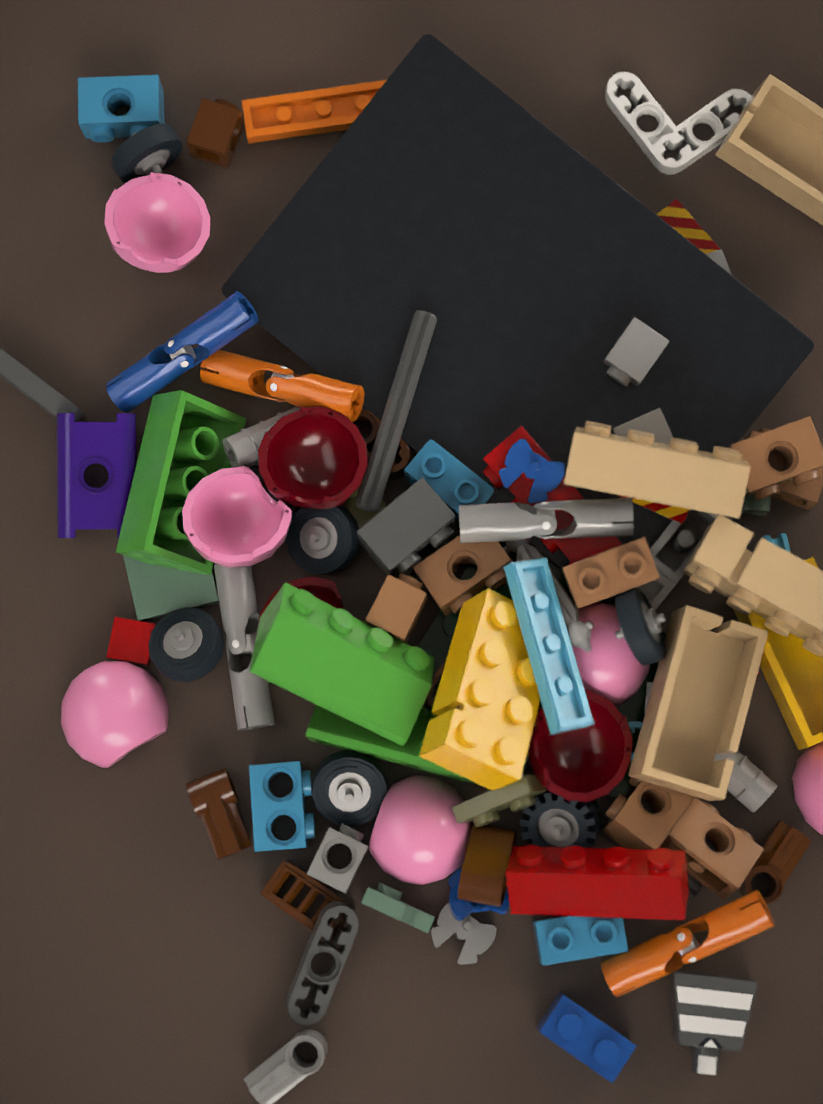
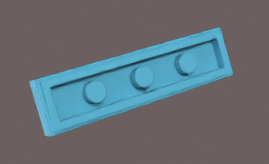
(548, 645)

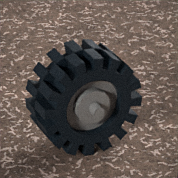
(561, 822)

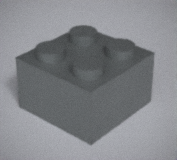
(407, 530)

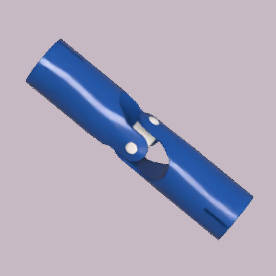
(177, 356)

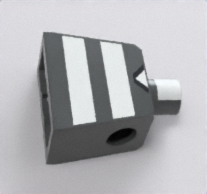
(710, 1015)

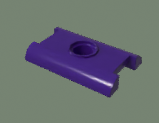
(78, 448)

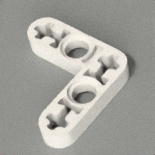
(667, 133)

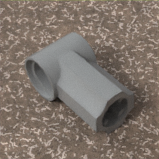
(285, 1068)

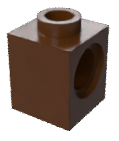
(215, 132)

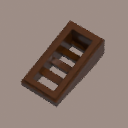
(278, 879)

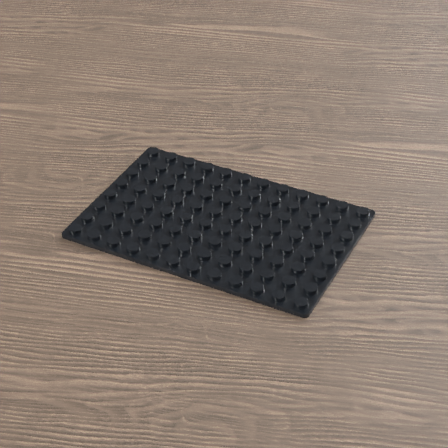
(533, 272)

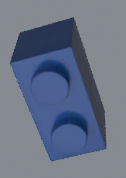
(586, 1037)

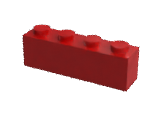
(572, 548)
(598, 882)

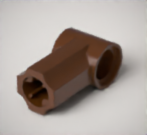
(216, 803)
(777, 861)

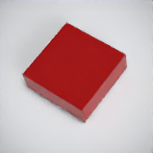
(130, 641)

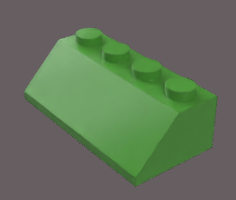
(176, 452)
(342, 663)
(344, 734)

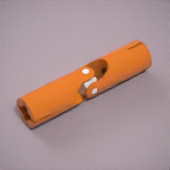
(305, 390)
(670, 951)

